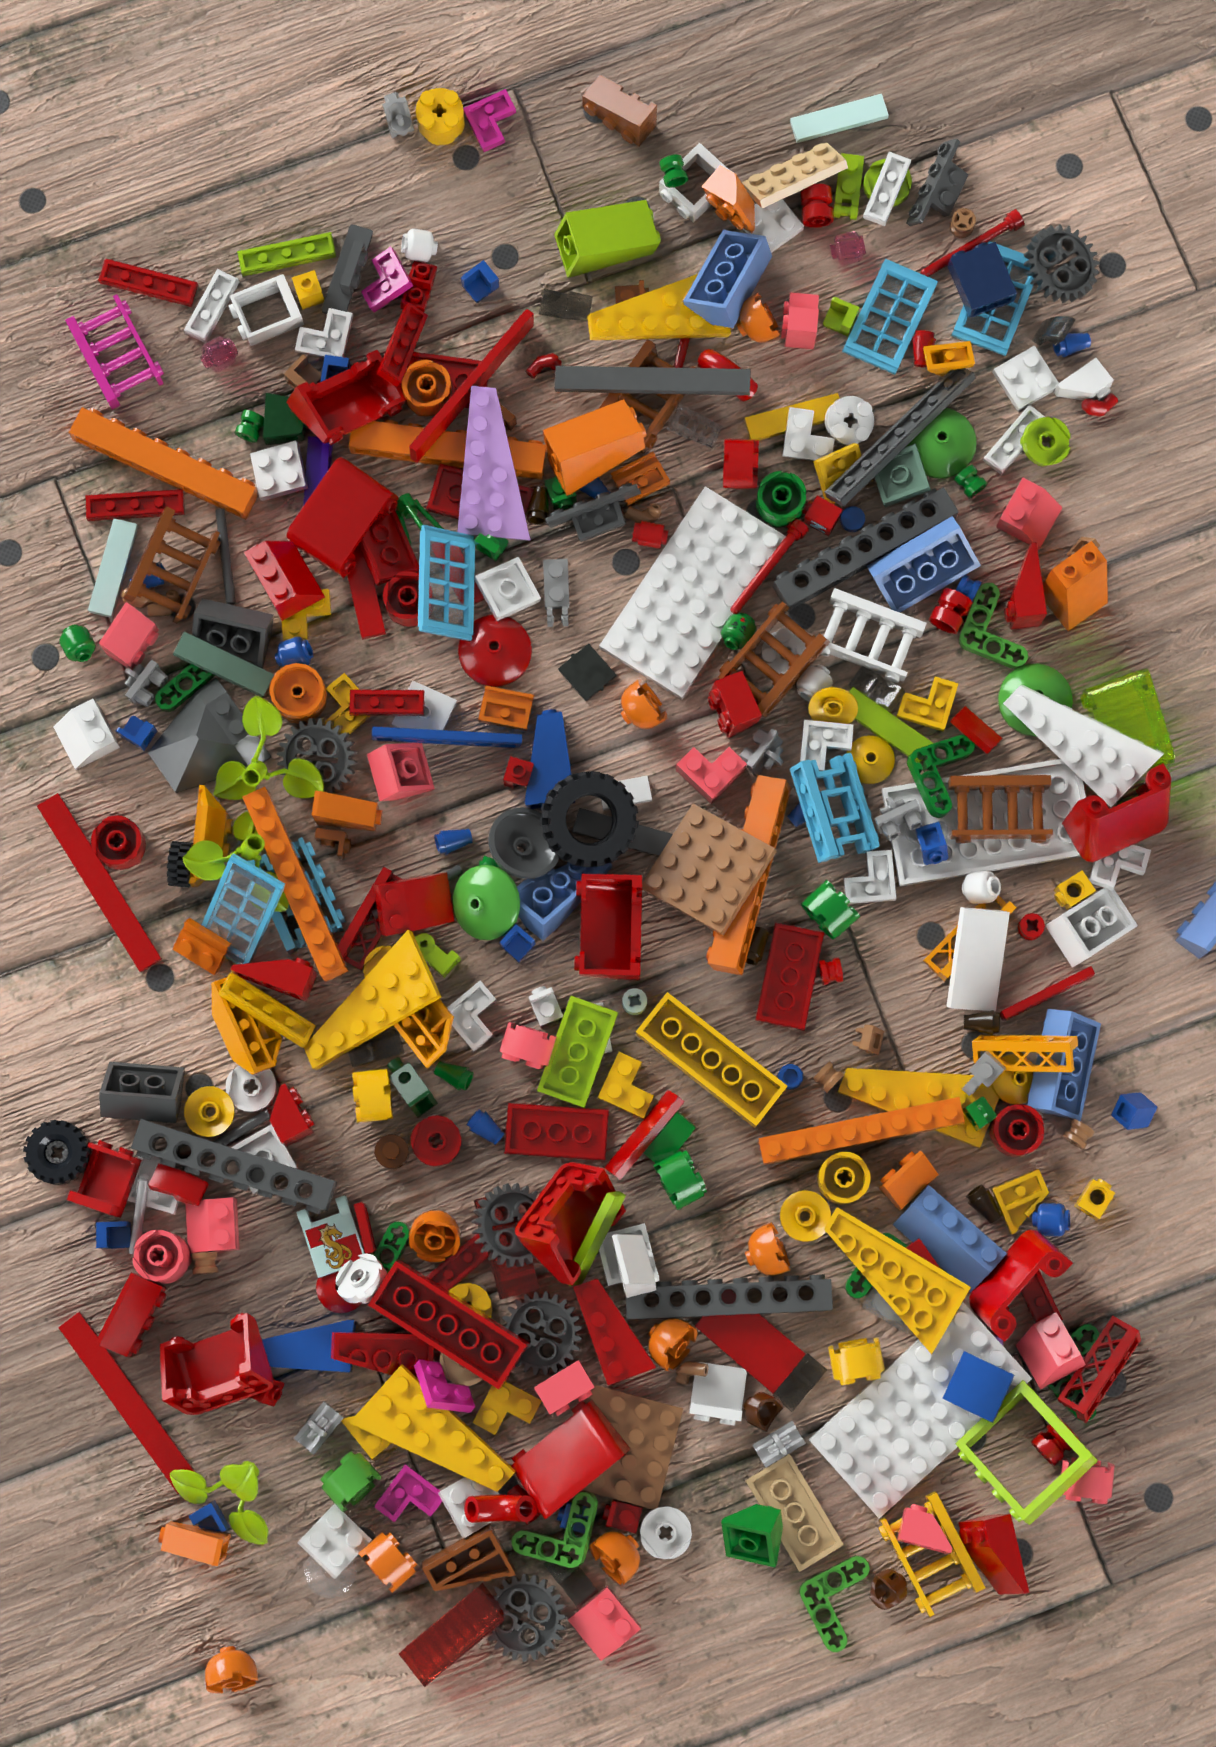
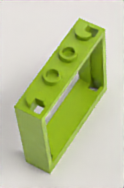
(1057, 1487)

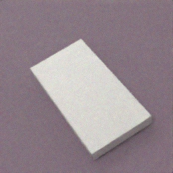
(978, 959)

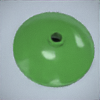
(946, 456)
(1038, 678)
(497, 902)

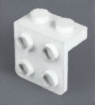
(719, 1394)

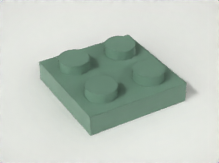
(902, 477)

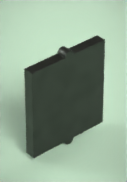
(587, 672)

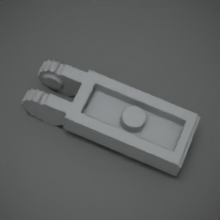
(556, 589)

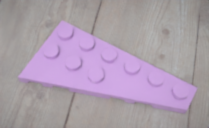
(489, 483)

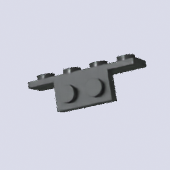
(941, 185)
(348, 268)
(597, 515)

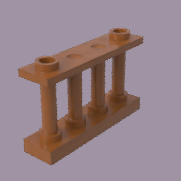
(647, 357)
(158, 545)
(797, 663)
(1011, 785)

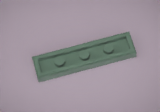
(223, 664)

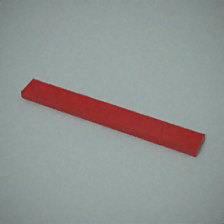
(477, 378)
(99, 882)
(124, 1396)

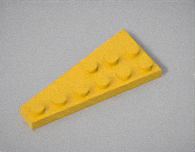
(653, 316)
(383, 998)
(904, 1089)
(912, 1286)
(439, 1435)

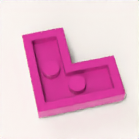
(483, 118)
(392, 280)
(438, 1392)
(407, 1488)

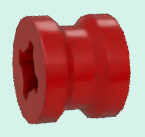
(1027, 930)
(831, 971)

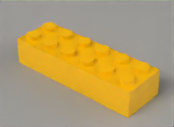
(711, 1060)

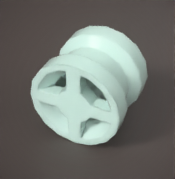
(636, 1005)

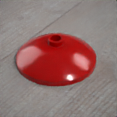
(496, 666)

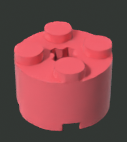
(527, 1045)
(147, 1256)
(1094, 1484)

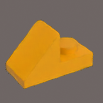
(948, 357)

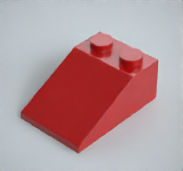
(1027, 599)
(413, 903)
(283, 976)
(995, 1551)

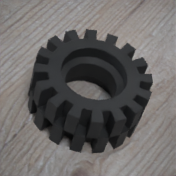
(177, 872)

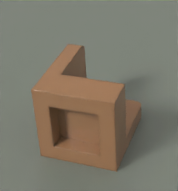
(301, 372)

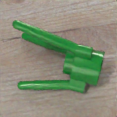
(407, 508)

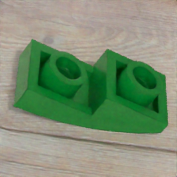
(670, 1138)

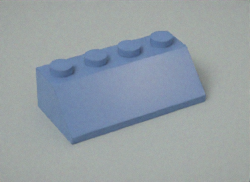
(728, 277)
(924, 565)
(1200, 933)
(1065, 1092)
(950, 1238)

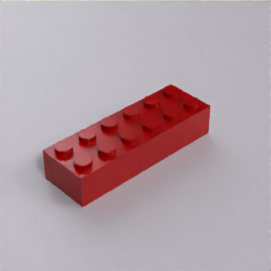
(448, 1324)

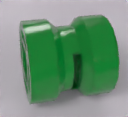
(673, 170)
(249, 426)
(970, 481)

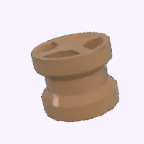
(962, 217)
(828, 1076)
(1078, 1134)
(204, 1263)

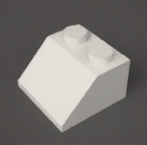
(85, 734)
(634, 1264)

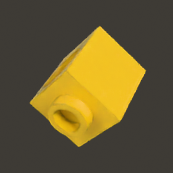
(308, 289)
(1084, 888)
(1085, 1204)

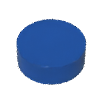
(852, 519)
(791, 1076)

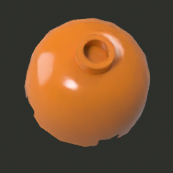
(757, 320)
(641, 706)
(434, 1236)
(767, 1251)
(669, 1342)
(617, 1554)
(230, 1670)

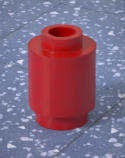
(650, 534)

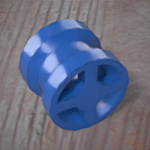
(968, 586)

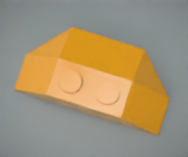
(212, 825)
(427, 1031)
(246, 1038)

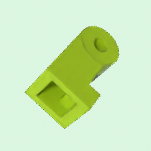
(435, 956)

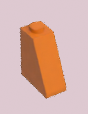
(345, 812)
(194, 1542)

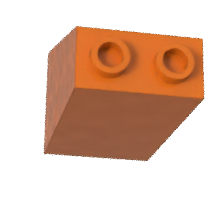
(593, 444)
(1077, 586)

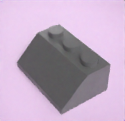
(234, 629)
(141, 1092)

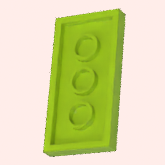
(577, 1051)

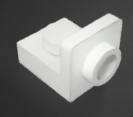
(545, 1005)

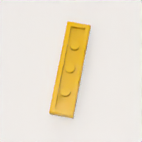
(775, 421)
(267, 1009)

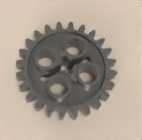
(1049, 244)
(319, 736)
(508, 1202)
(549, 1310)
(536, 1595)

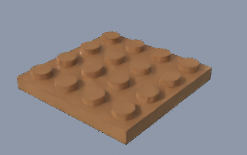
(708, 869)
(650, 1433)

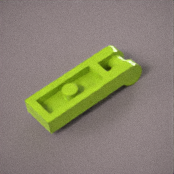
(849, 187)

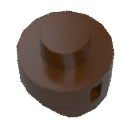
(392, 1151)
(762, 1410)
(888, 1585)

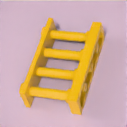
(959, 1555)

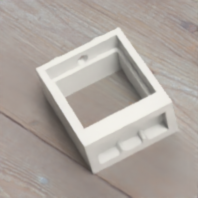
(684, 207)
(258, 292)

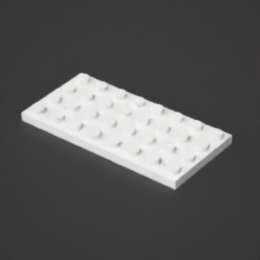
(689, 593)
(989, 854)
(901, 1423)

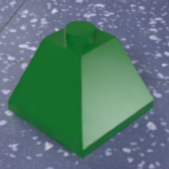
(753, 1534)

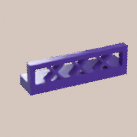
(317, 463)

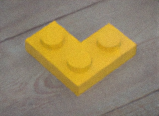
(297, 624)
(341, 693)
(931, 711)
(619, 1089)
(504, 1400)

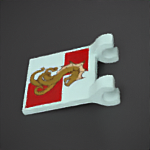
(331, 1239)

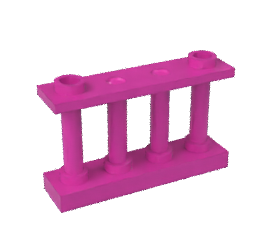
(102, 370)

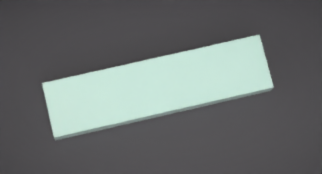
(839, 118)
(113, 568)

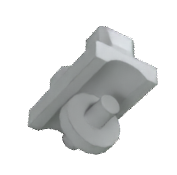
(397, 115)
(139, 682)
(766, 753)
(897, 814)
(319, 1428)
(778, 1444)

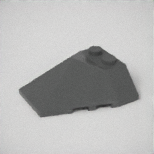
(203, 739)

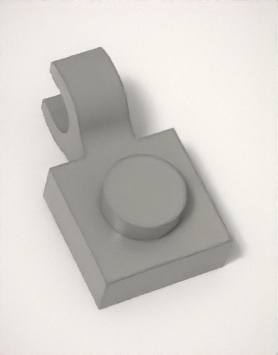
(985, 1071)

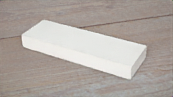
(887, 188)
(211, 306)
(1009, 445)

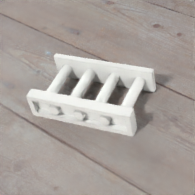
(887, 620)

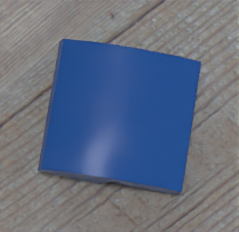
(978, 1386)

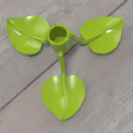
(236, 780)
(207, 860)
(240, 1480)

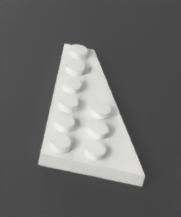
(1094, 751)

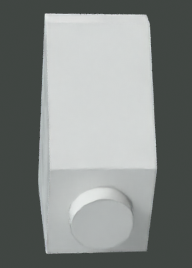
(1085, 383)

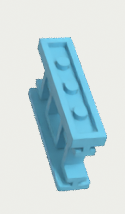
(818, 811)
(318, 887)

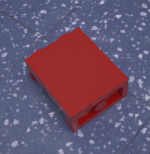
(107, 1179)

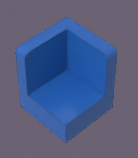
(480, 281)
(334, 365)
(138, 732)
(517, 943)
(1134, 1111)
(113, 1235)
(210, 1518)

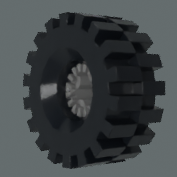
(40, 1152)

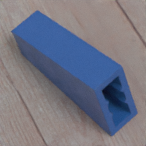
(548, 756)
(308, 1348)

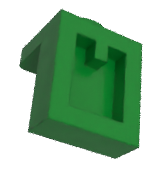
(558, 496)
(491, 546)
(979, 1113)

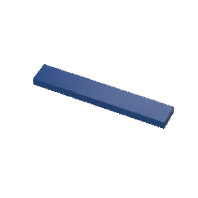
(446, 737)

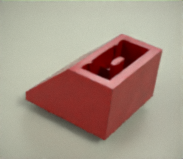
(734, 704)
(288, 1118)

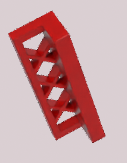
(361, 920)
(1108, 1373)

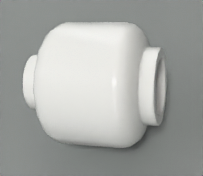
(418, 245)
(813, 680)
(981, 887)

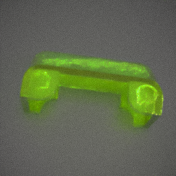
(1133, 709)

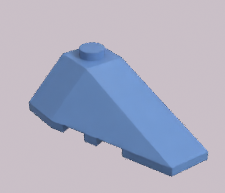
(552, 897)

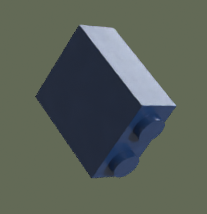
(982, 279)

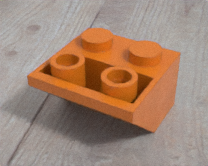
(730, 199)
(908, 1180)

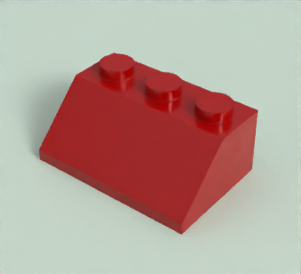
(284, 576)
(131, 1315)

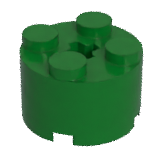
(781, 485)
(830, 910)
(679, 1180)

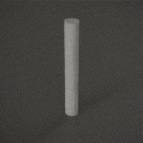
(139, 1212)

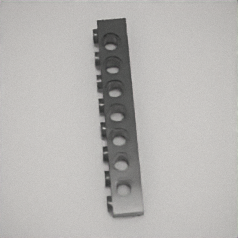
(794, 596)
(149, 1133)
(818, 1284)

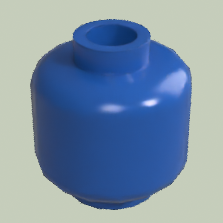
(294, 651)
(1051, 1219)

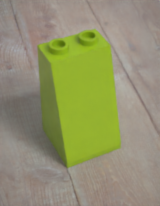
(606, 236)

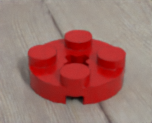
(448, 1133)

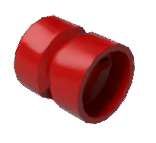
(816, 206)
(948, 615)
(1051, 1445)

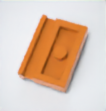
(644, 472)
(506, 708)
(201, 946)

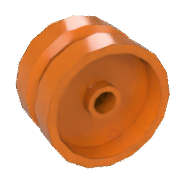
(299, 679)

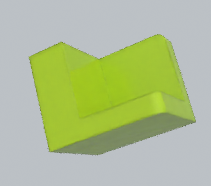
(841, 316)

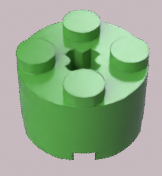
(350, 1480)

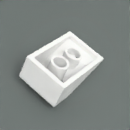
(1091, 926)

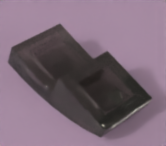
(565, 306)
(1053, 330)
(876, 688)
(377, 1048)
(799, 1382)
(573, 1581)

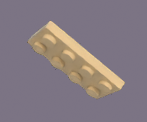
(795, 174)
(806, 1528)

